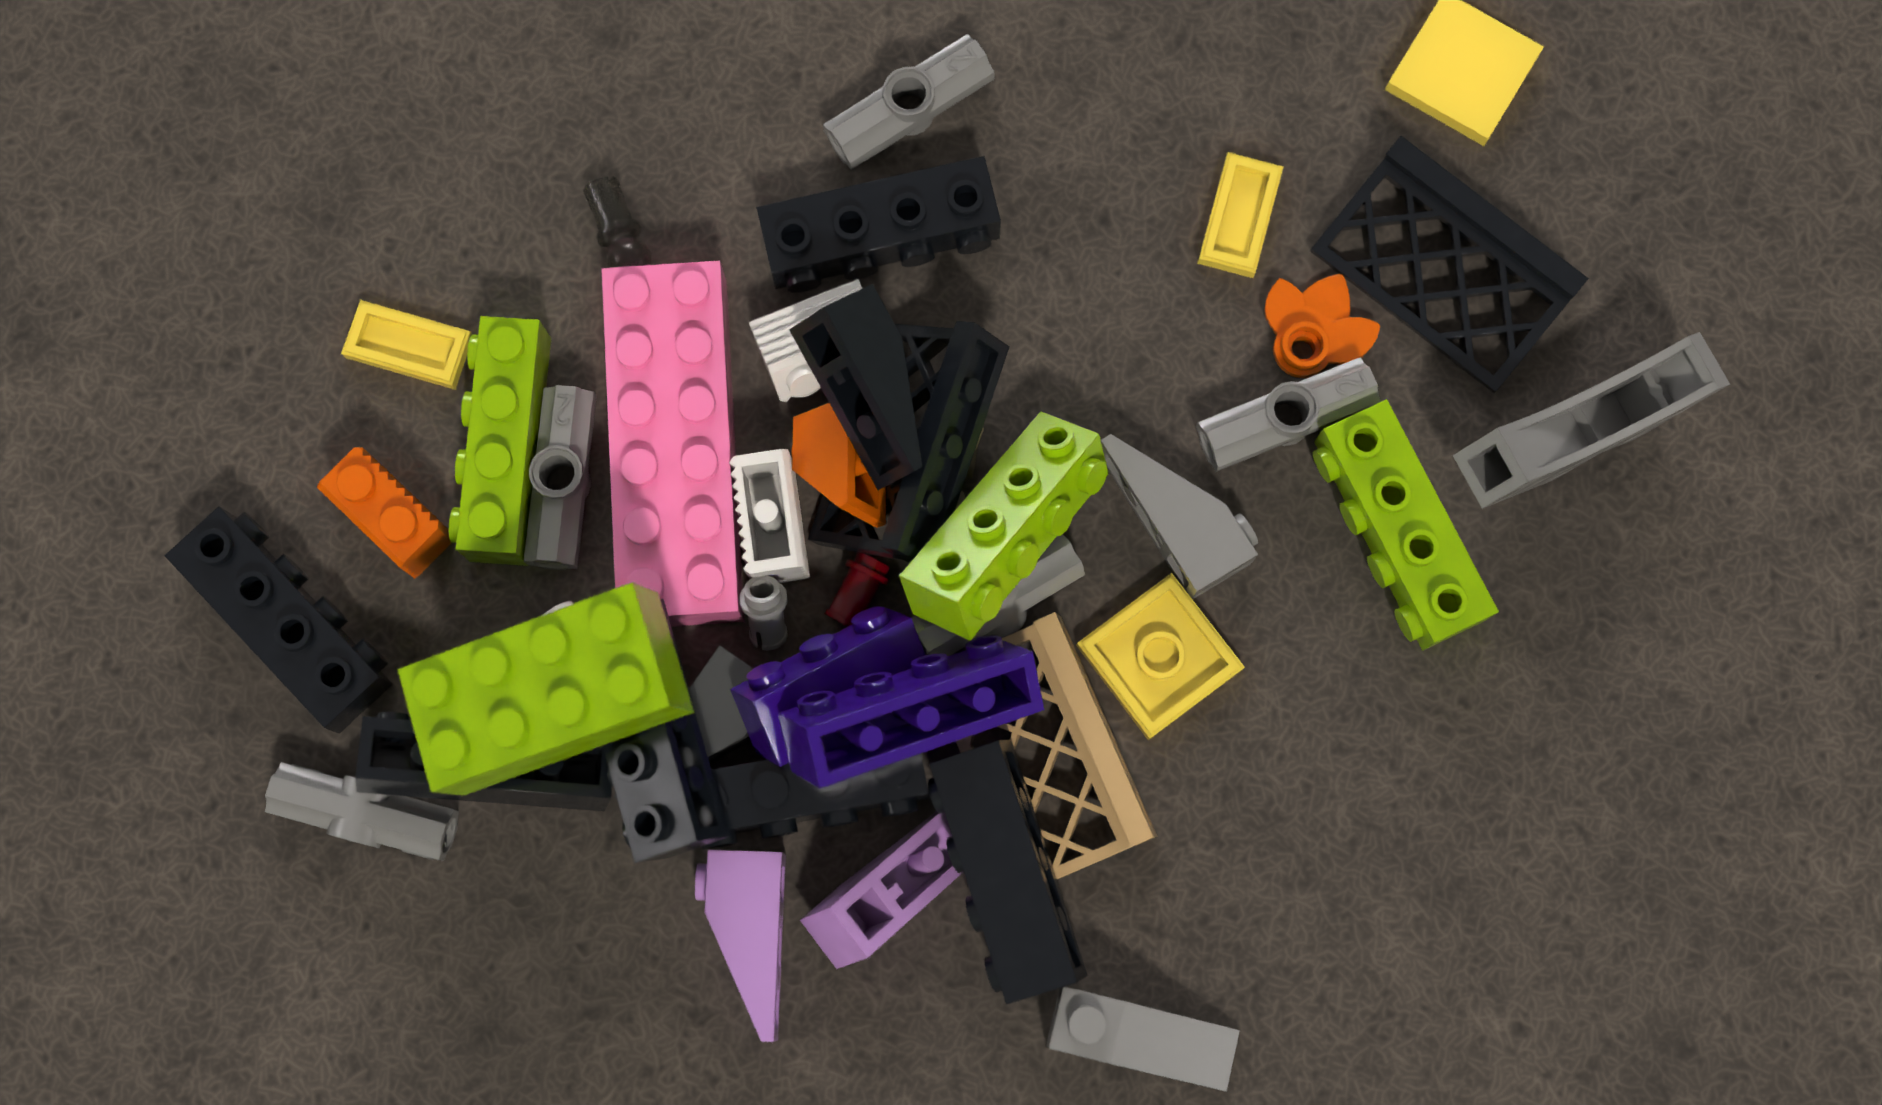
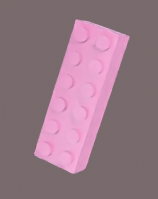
(673, 438)

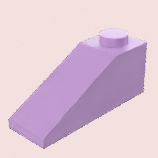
(883, 894)
(746, 915)

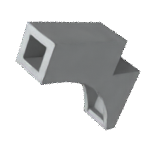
(1591, 422)

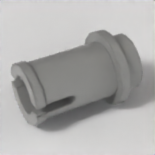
(764, 604)

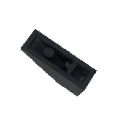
(866, 380)

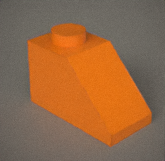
(832, 466)

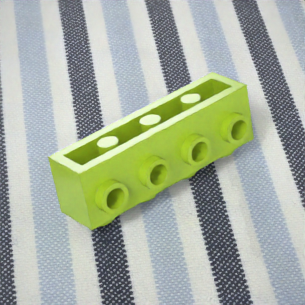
(502, 439)
(1005, 525)
(1403, 526)

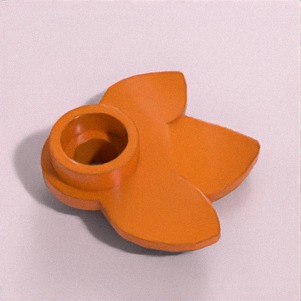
(1319, 319)

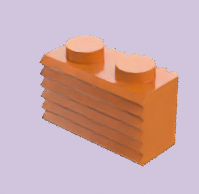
(385, 511)

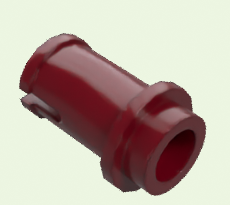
(857, 588)

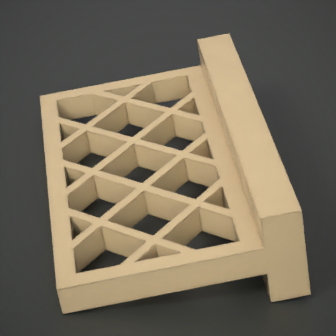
(1094, 747)

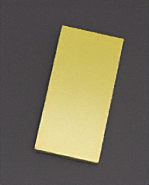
(1240, 215)
(407, 344)

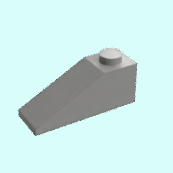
(1186, 523)
(1142, 1038)

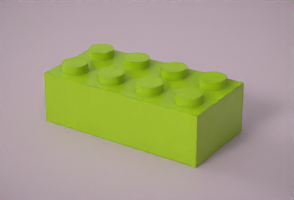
(545, 690)

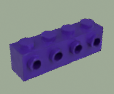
(910, 711)

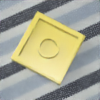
(1464, 69)
(1160, 656)

